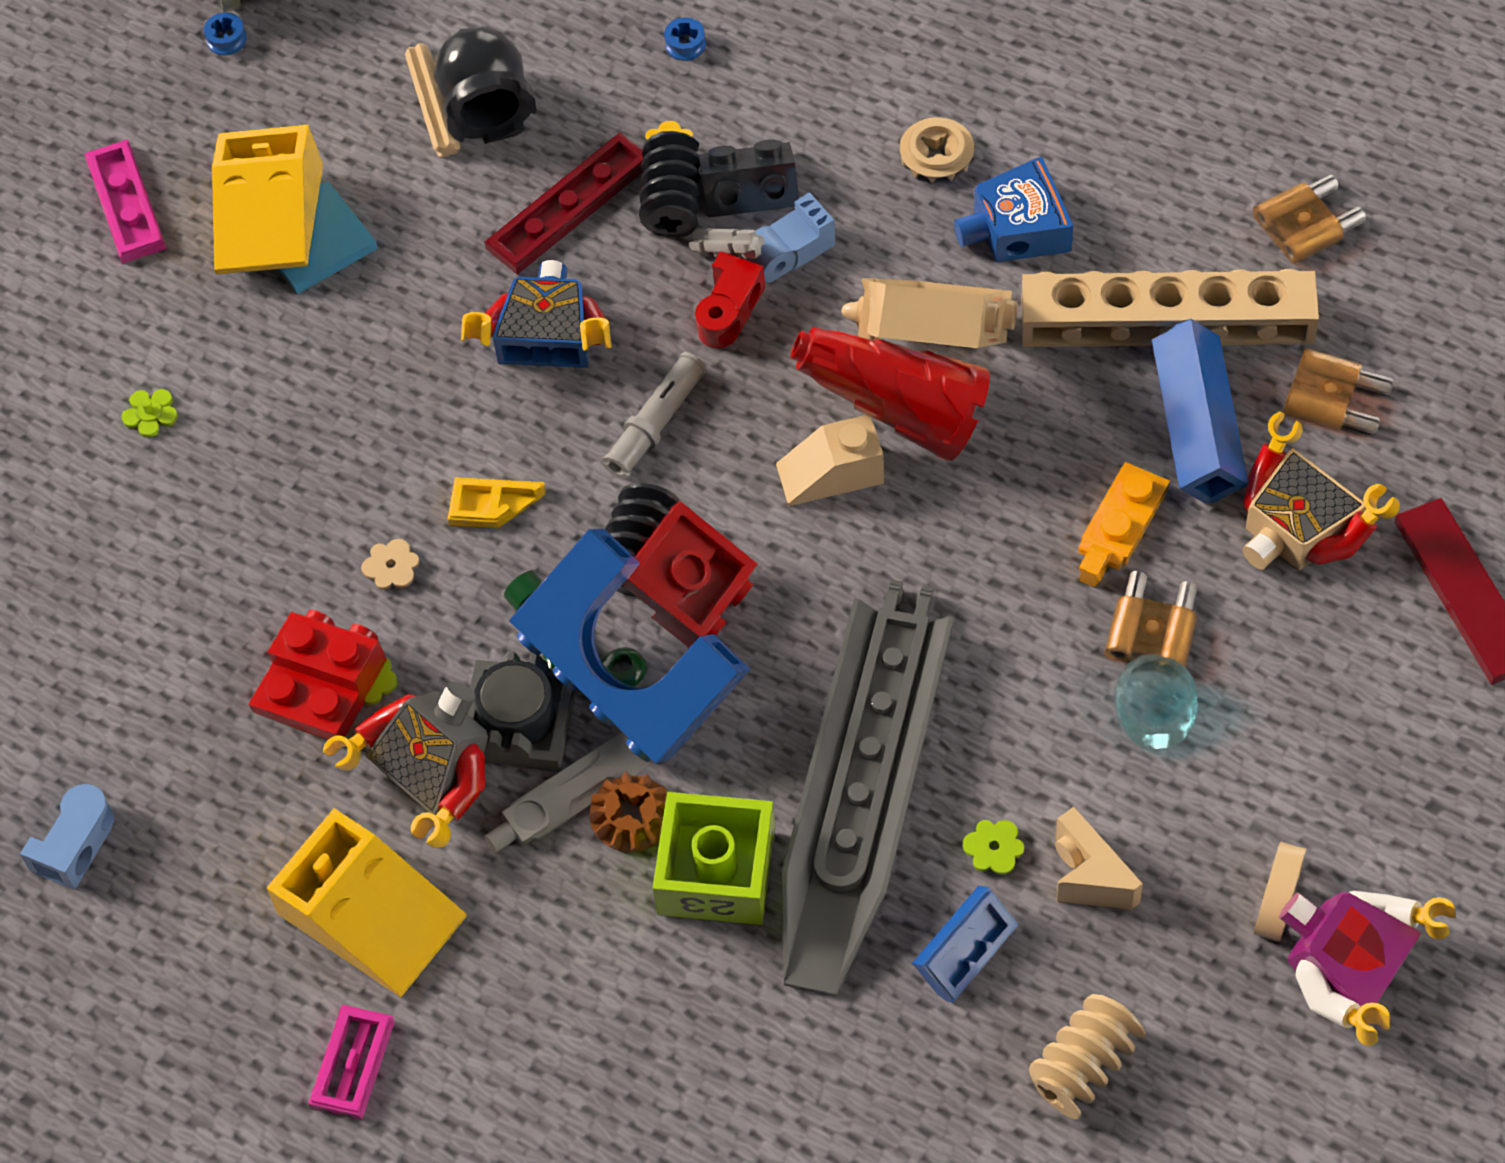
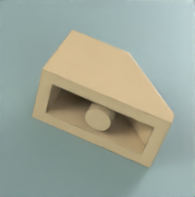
(833, 461)

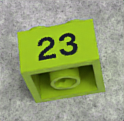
(714, 858)

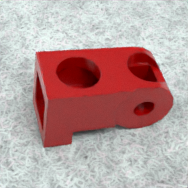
(731, 301)

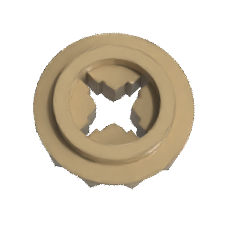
(933, 133)

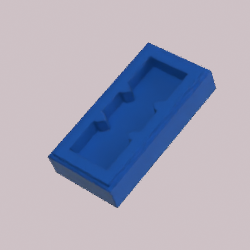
(965, 944)

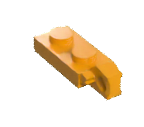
(1120, 521)

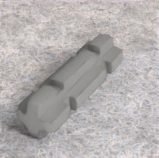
(732, 241)

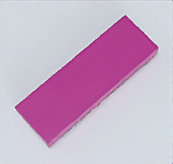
(125, 201)

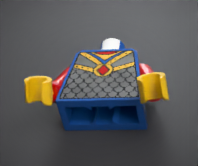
(541, 321)

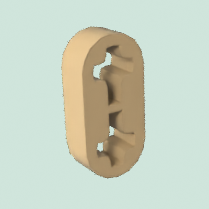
(1279, 890)

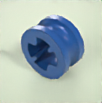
(222, 22)
(688, 50)

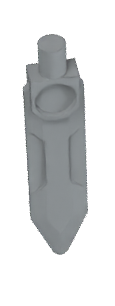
(564, 794)

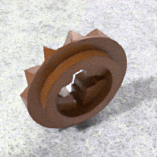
(626, 833)

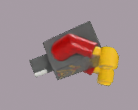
(428, 751)

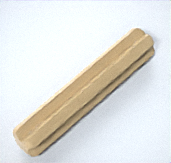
(422, 73)

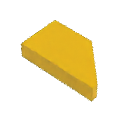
(490, 501)

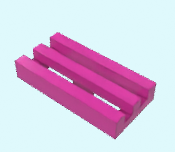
(339, 1105)

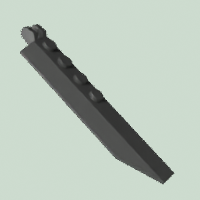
(859, 786)

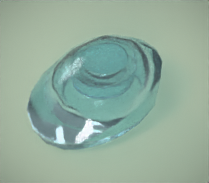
(1153, 680)

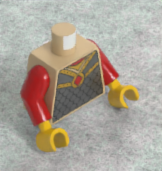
(1303, 510)

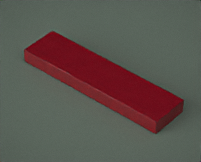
(566, 204)
(1459, 582)

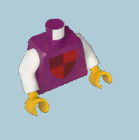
(1354, 951)

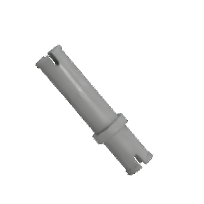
(645, 428)

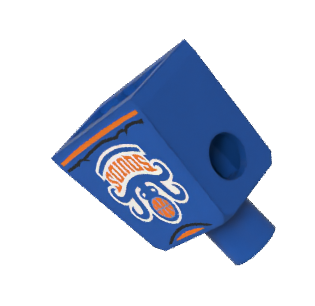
(1018, 215)

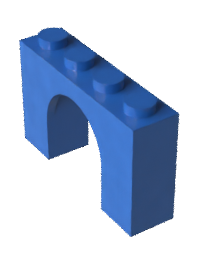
(562, 623)

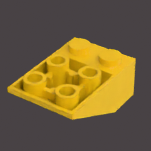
(264, 198)
(364, 903)

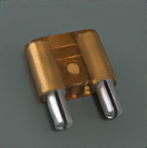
(1302, 222)
(1326, 388)
(1151, 626)

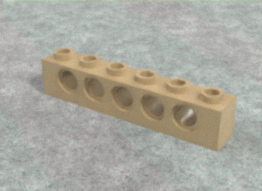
(1191, 293)

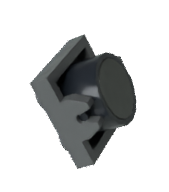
(521, 711)

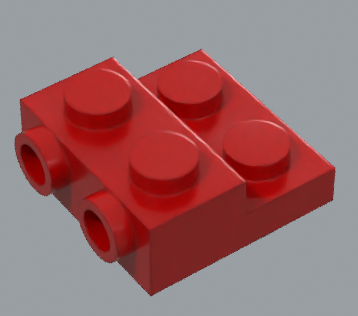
(690, 575)
(318, 674)

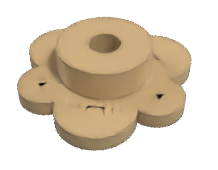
(396, 553)

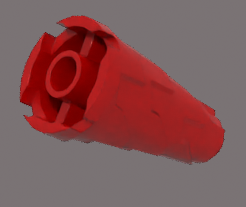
(913, 391)

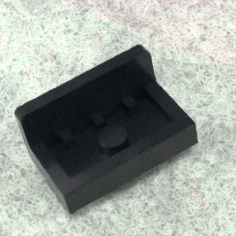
(748, 178)

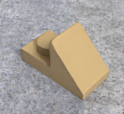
(1101, 875)

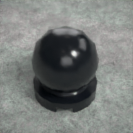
(482, 85)

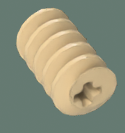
(1082, 1051)

